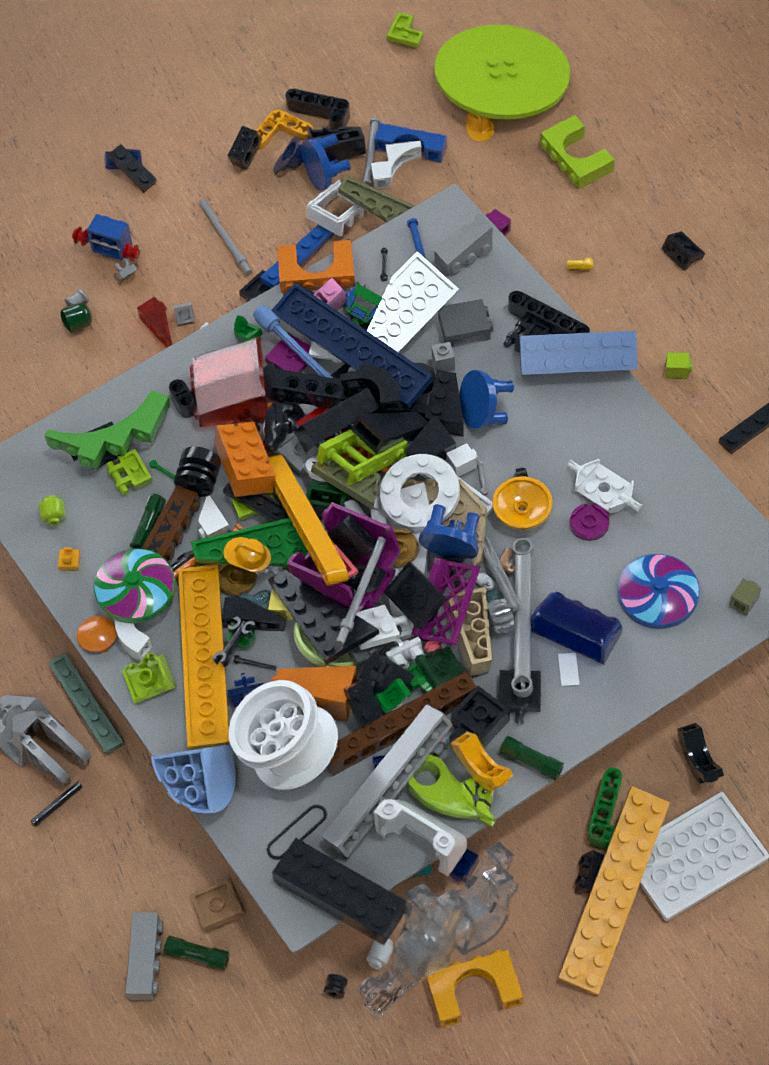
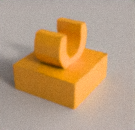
(69, 559)

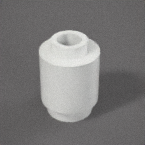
(379, 954)

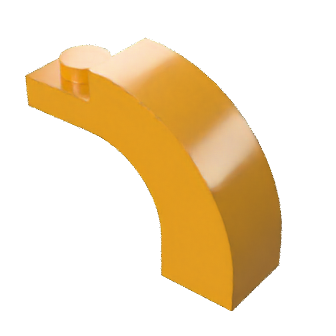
(479, 763)

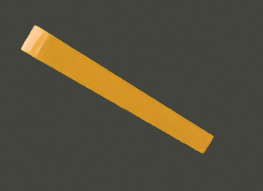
(307, 523)

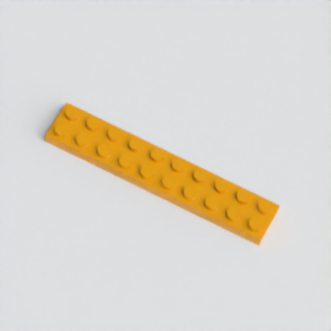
(201, 639)
(613, 891)

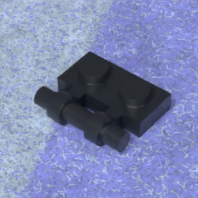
(522, 325)

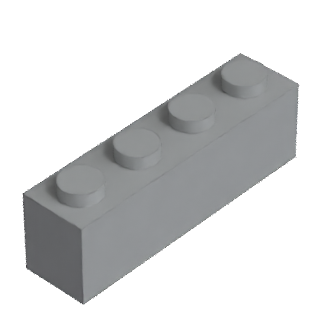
(143, 957)

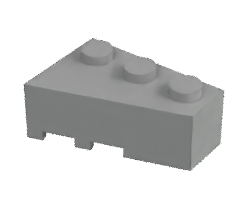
(465, 247)

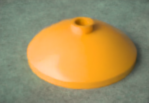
(522, 494)

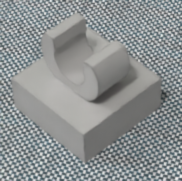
(126, 270)
(184, 313)

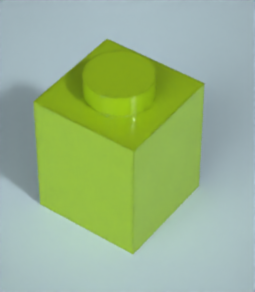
(678, 365)

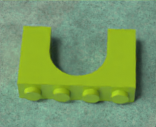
(579, 170)

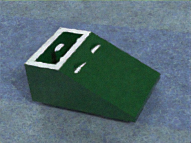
(322, 494)

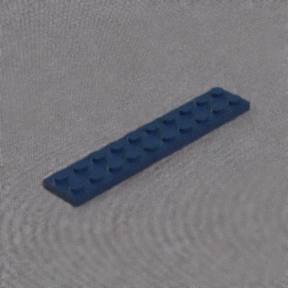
(349, 341)

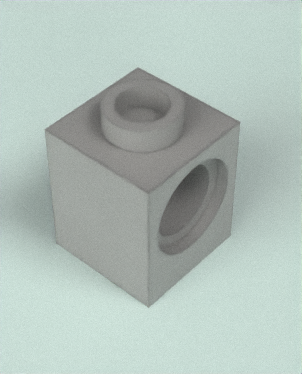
(443, 357)

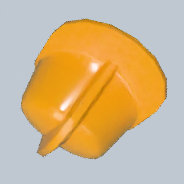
(479, 127)
(247, 554)

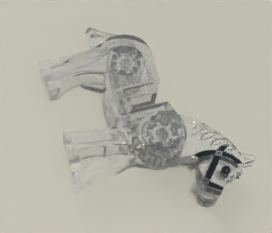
(440, 924)

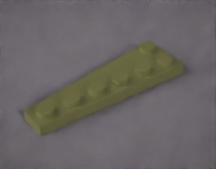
(373, 200)

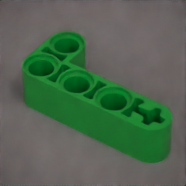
(605, 807)

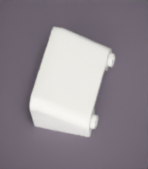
(397, 814)

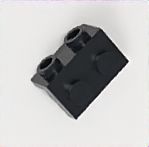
(363, 702)
(588, 870)

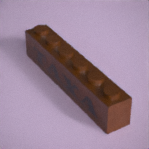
(172, 522)

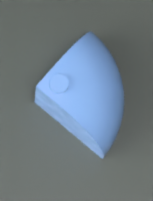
(198, 777)

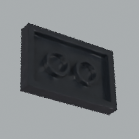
(415, 595)

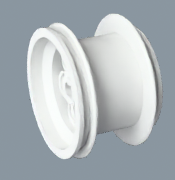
(283, 735)

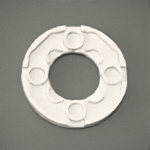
(409, 467)

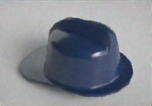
(291, 156)

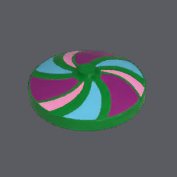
(134, 585)

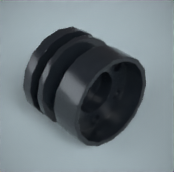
(198, 470)

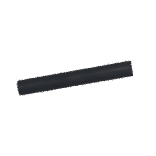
(56, 804)

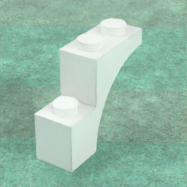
(396, 156)

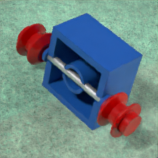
(108, 238)

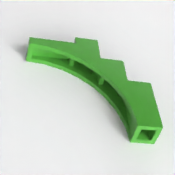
(116, 439)

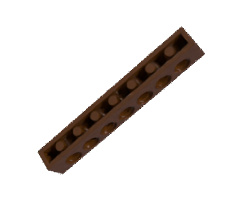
(391, 726)

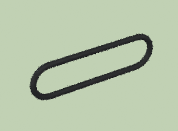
(292, 824)

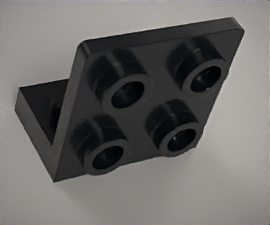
(352, 538)
(383, 672)

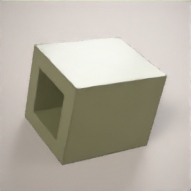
(745, 596)

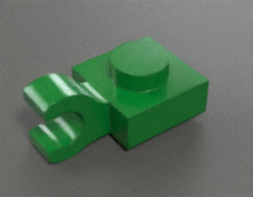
(419, 679)

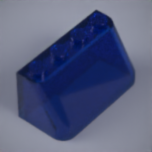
(576, 626)

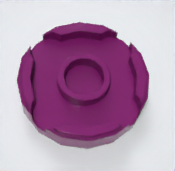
(589, 522)

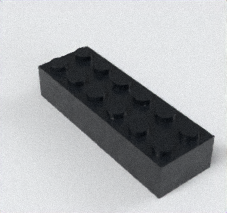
(339, 891)

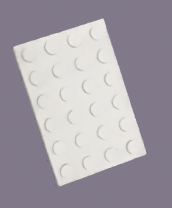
(700, 856)

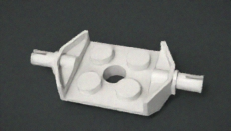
(593, 476)

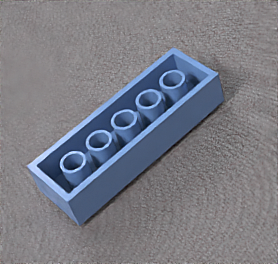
(578, 352)

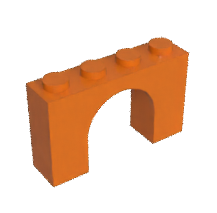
(340, 270)

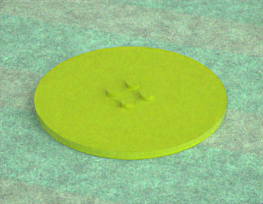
(502, 72)

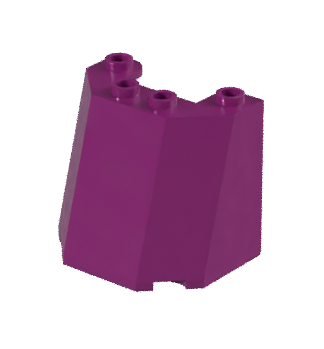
(306, 570)

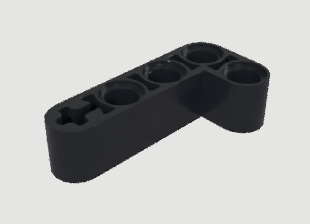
(319, 105)
(182, 398)

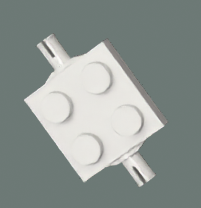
(384, 622)

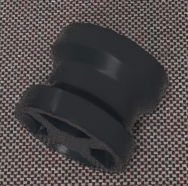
(335, 986)

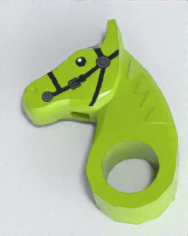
(450, 796)

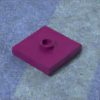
(285, 358)

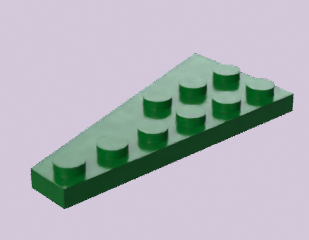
(278, 536)

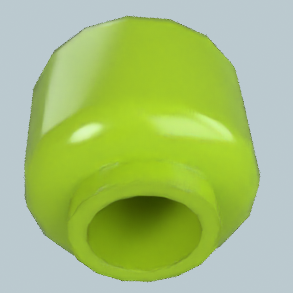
(51, 510)

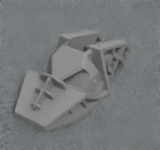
(20, 715)

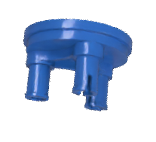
(317, 164)
(480, 399)
(449, 540)

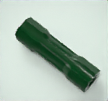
(152, 511)
(545, 764)
(212, 957)

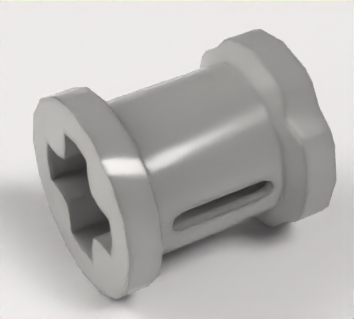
(78, 297)

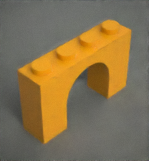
(494, 967)

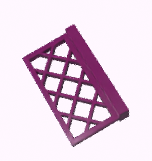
(440, 578)

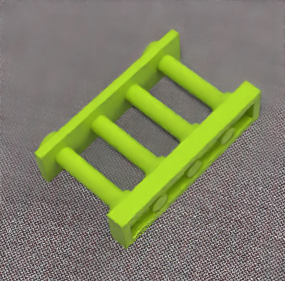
(346, 443)

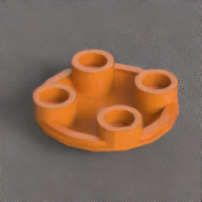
(96, 634)

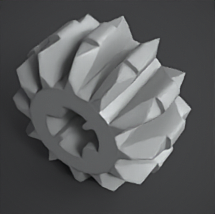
(500, 616)

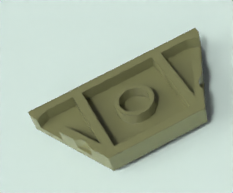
(363, 491)

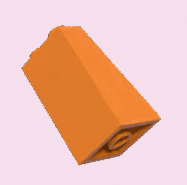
(324, 685)

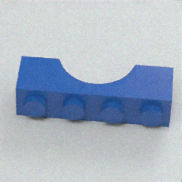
(432, 144)

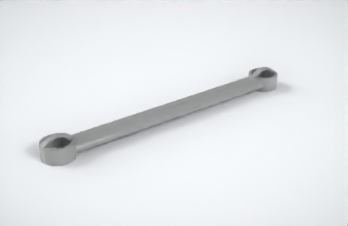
(522, 619)

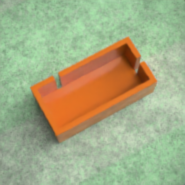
(244, 459)

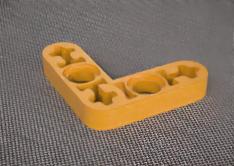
(281, 123)

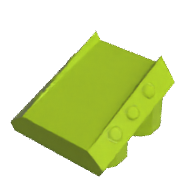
(148, 677)

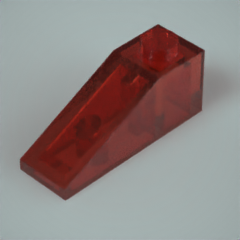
(154, 316)

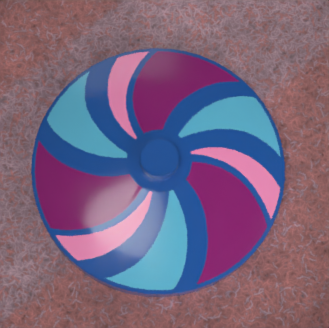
(658, 591)

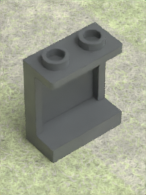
(464, 320)

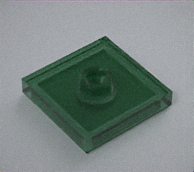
(439, 666)

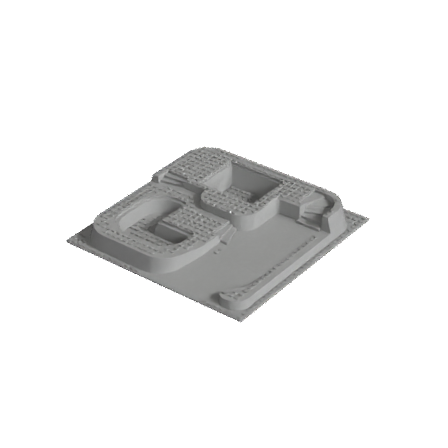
(552, 419)

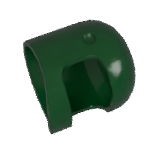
(76, 317)

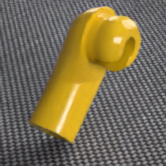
(585, 264)

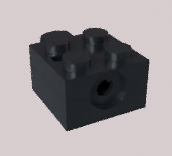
(479, 715)

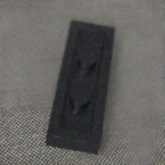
(132, 167)

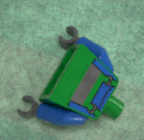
(362, 304)

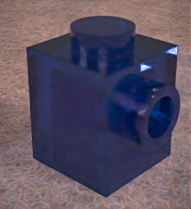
(465, 866)

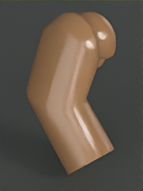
(504, 560)

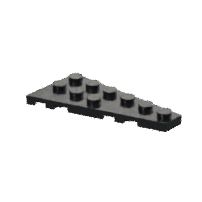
(319, 617)

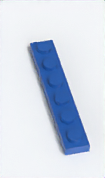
(305, 249)

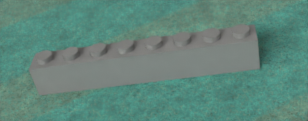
(387, 780)

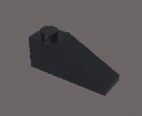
(249, 611)

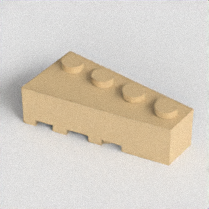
(474, 635)

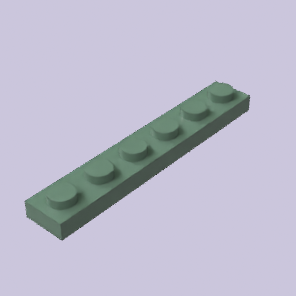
(85, 704)

